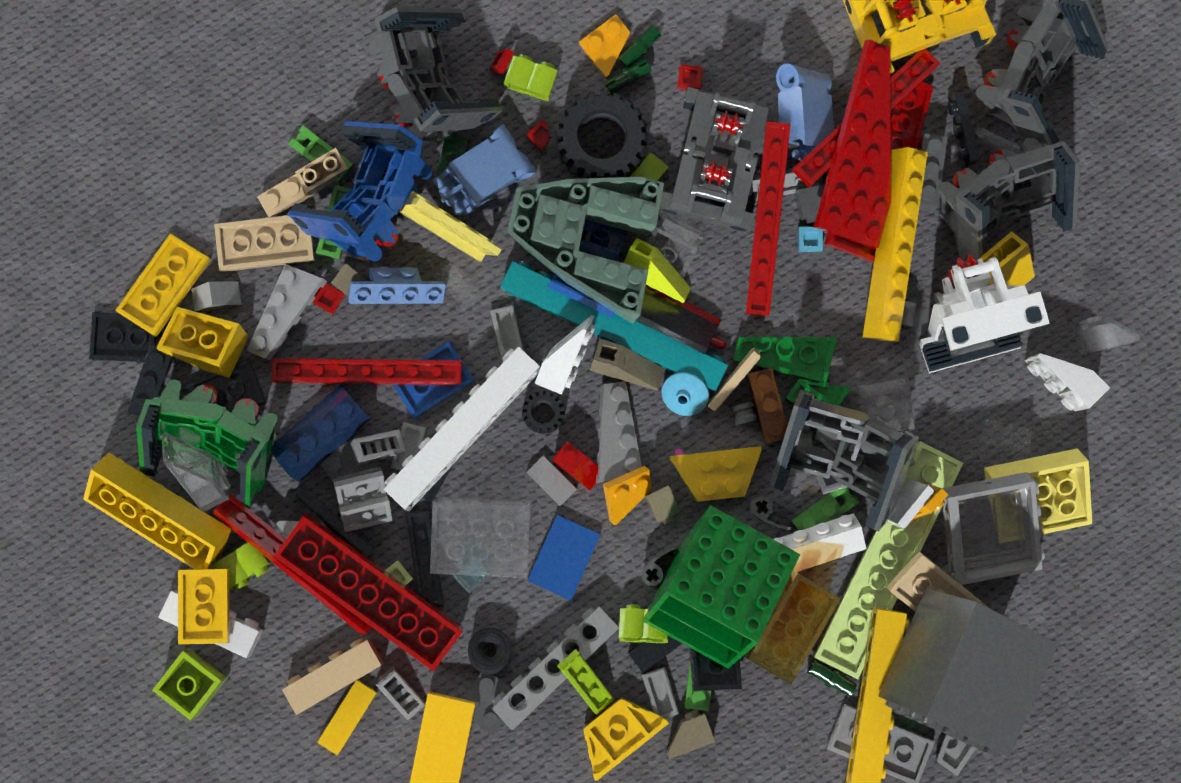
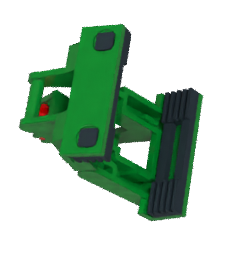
(225, 435)

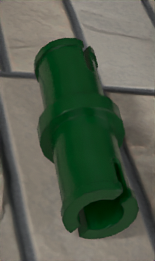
(639, 46)
(627, 76)
(831, 678)

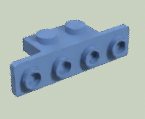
(396, 287)

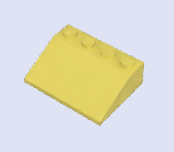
(1062, 487)

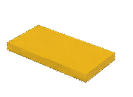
(163, 285)
(443, 739)

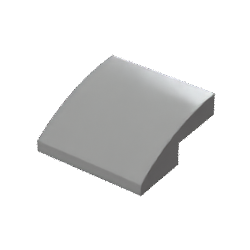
(363, 501)

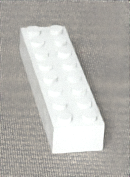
(462, 429)

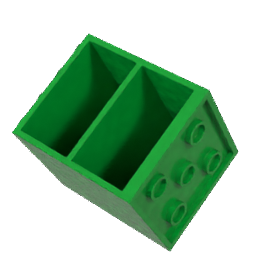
(721, 587)

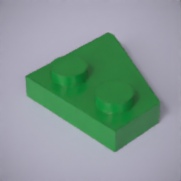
(823, 391)

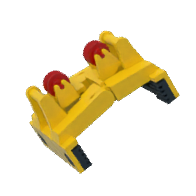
(924, 31)

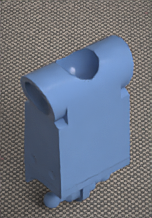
(805, 106)
(483, 172)

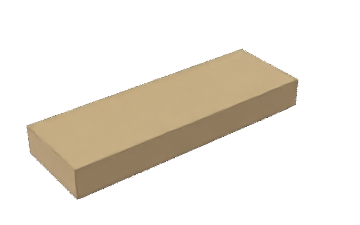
(734, 379)

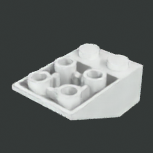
(564, 358)
(1073, 383)

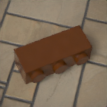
(767, 405)

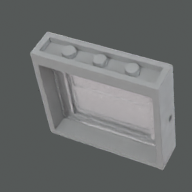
(993, 528)

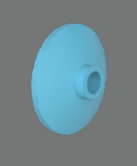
(685, 385)

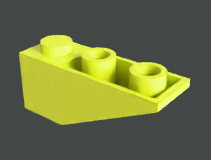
(661, 273)

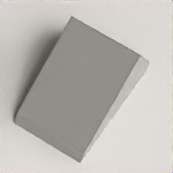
(216, 296)

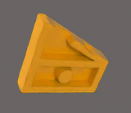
(606, 44)
(626, 492)

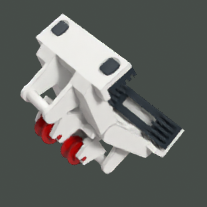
(978, 319)

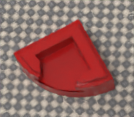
(539, 135)

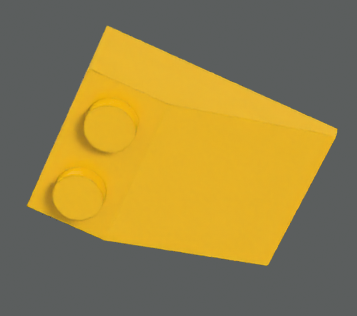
(203, 341)

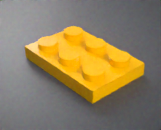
(203, 606)

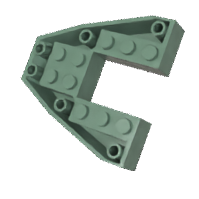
(550, 224)

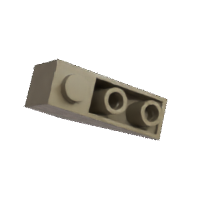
(626, 365)

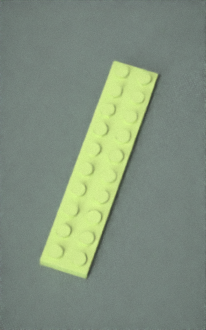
(885, 556)

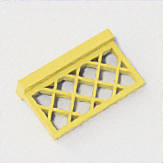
(448, 227)

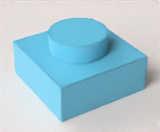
(810, 239)

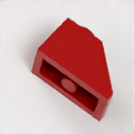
(577, 465)

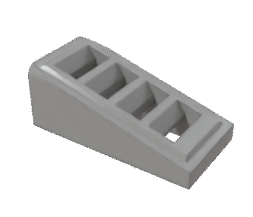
(357, 451)
(385, 678)

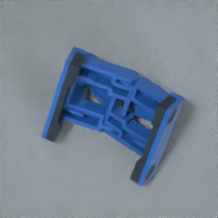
(366, 209)

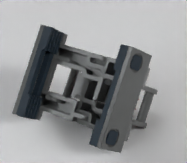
(425, 95)
(981, 202)
(837, 430)

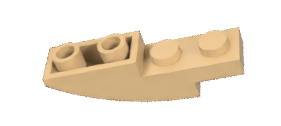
(304, 183)

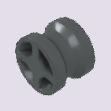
(744, 413)

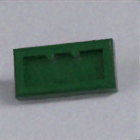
(452, 149)

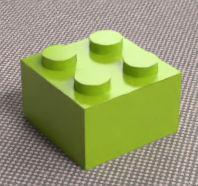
(189, 684)

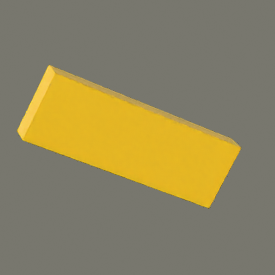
(347, 717)

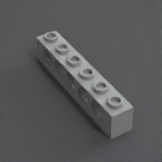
(512, 715)

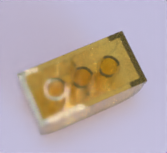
(793, 627)

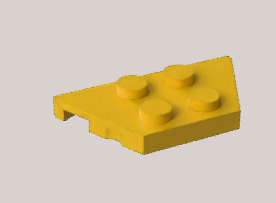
(717, 472)
(619, 733)

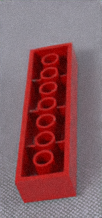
(369, 592)

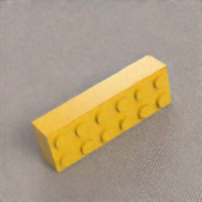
(156, 513)

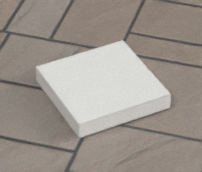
(909, 502)

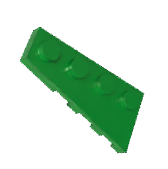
(797, 357)

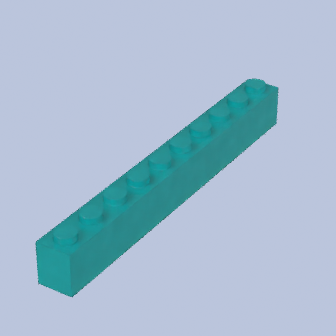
(639, 338)

